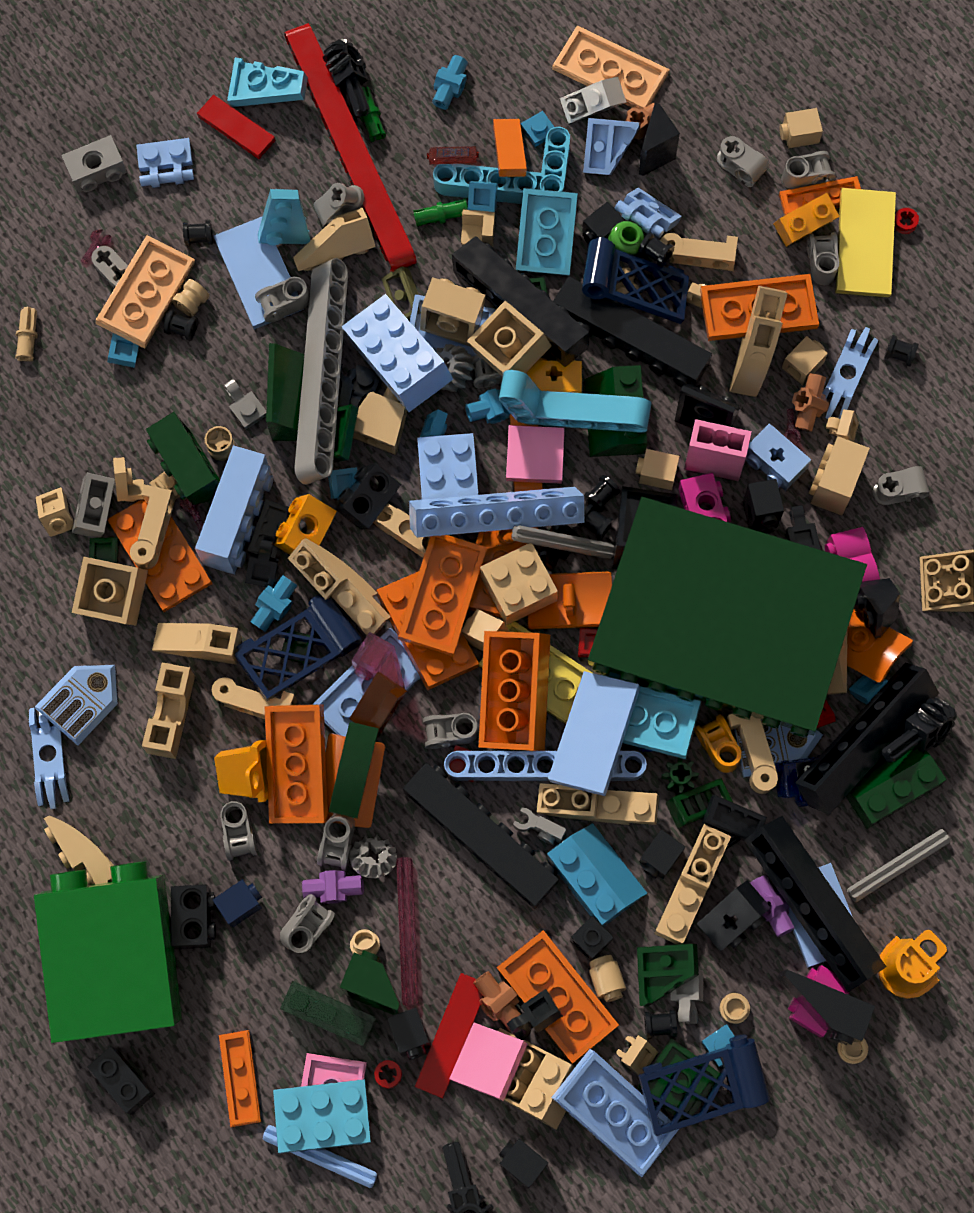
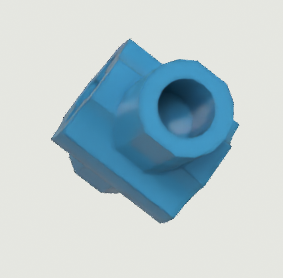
(450, 82)
(487, 408)
(273, 603)

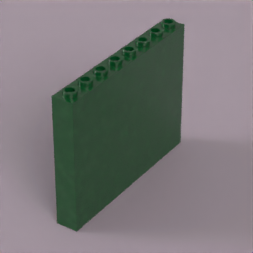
(727, 616)

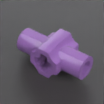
(333, 886)
(779, 909)

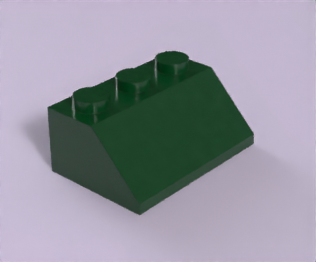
(616, 382)
(284, 392)
(183, 459)
(894, 786)
(370, 983)

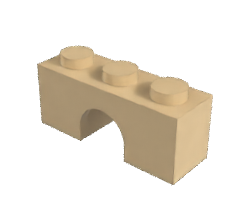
(173, 698)

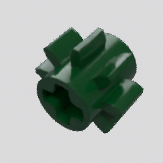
(674, 781)

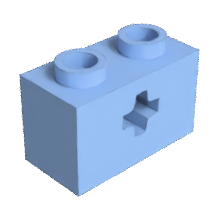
(773, 444)

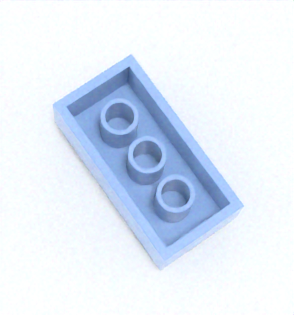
(397, 353)
(234, 510)

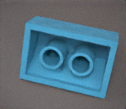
(595, 874)

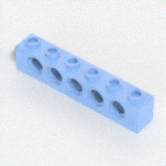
(496, 511)

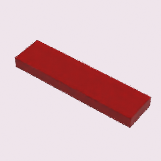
(450, 1037)

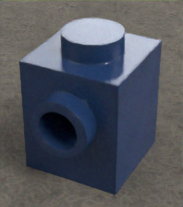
(238, 902)

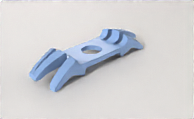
(849, 357)
(51, 770)

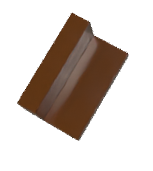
(378, 703)

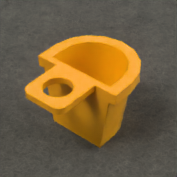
(243, 771)
(909, 968)

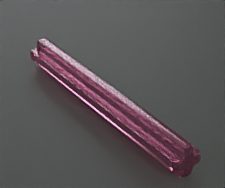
(407, 932)

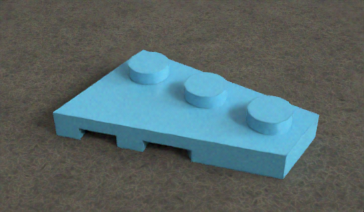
(262, 85)
(283, 219)

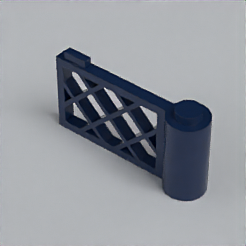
(601, 280)
(325, 621)
(743, 1077)

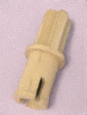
(26, 334)

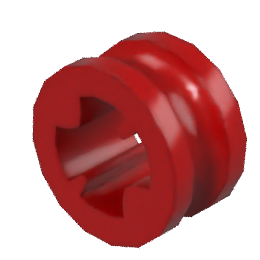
(907, 212)
(384, 1083)

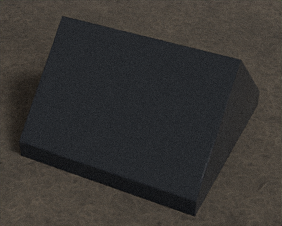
(659, 143)

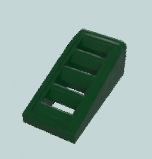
(677, 810)

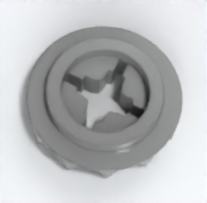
(366, 865)

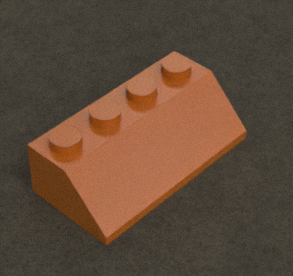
(514, 690)

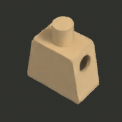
(381, 421)

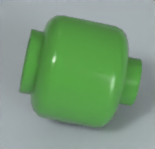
(626, 237)

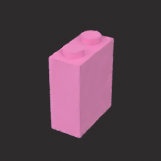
(717, 450)

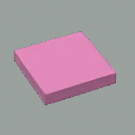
(535, 454)
(488, 1061)
(328, 1070)

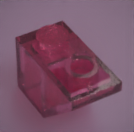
(377, 656)

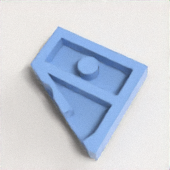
(607, 144)

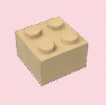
(451, 310)
(509, 341)
(838, 475)
(518, 583)
(109, 591)

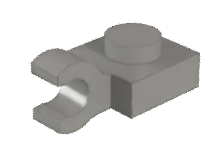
(245, 407)
(547, 829)
(687, 996)

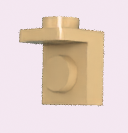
(126, 488)
(54, 512)

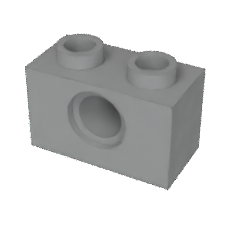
(102, 153)
(93, 505)

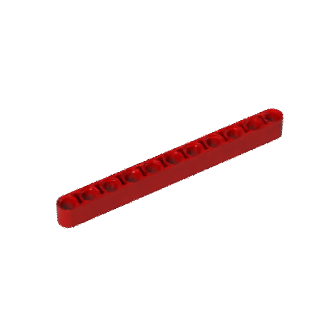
(351, 147)

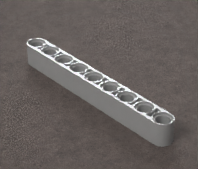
(321, 372)

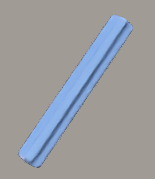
(330, 1161)

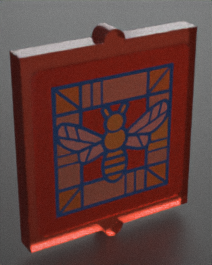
(452, 155)

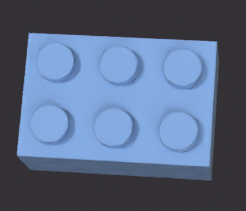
(447, 466)

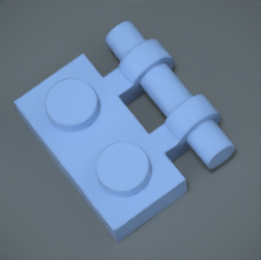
(163, 156)
(647, 212)

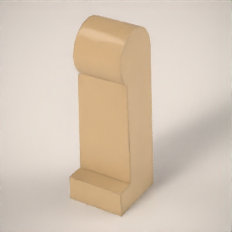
(702, 252)
(397, 524)
(154, 526)
(245, 699)
(757, 752)

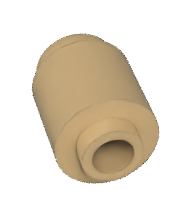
(607, 978)

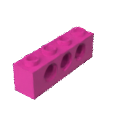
(704, 489)

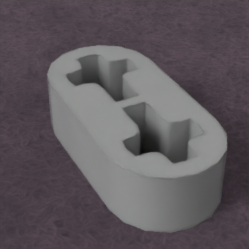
(105, 270)

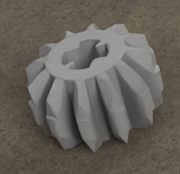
(458, 364)

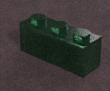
(328, 1014)

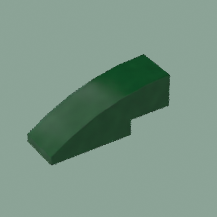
(353, 770)

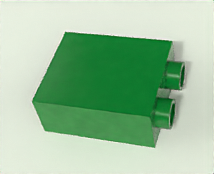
(107, 954)

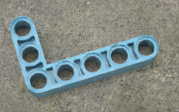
(511, 191)
(571, 410)

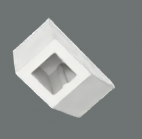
(593, 99)

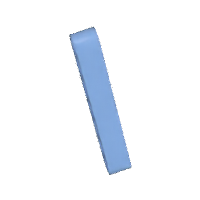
(530, 760)

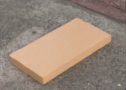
(593, 58)
(145, 291)

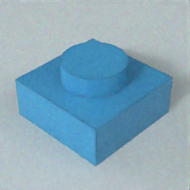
(537, 128)
(482, 196)
(122, 352)
(434, 424)
(340, 480)
(866, 689)
(717, 1041)

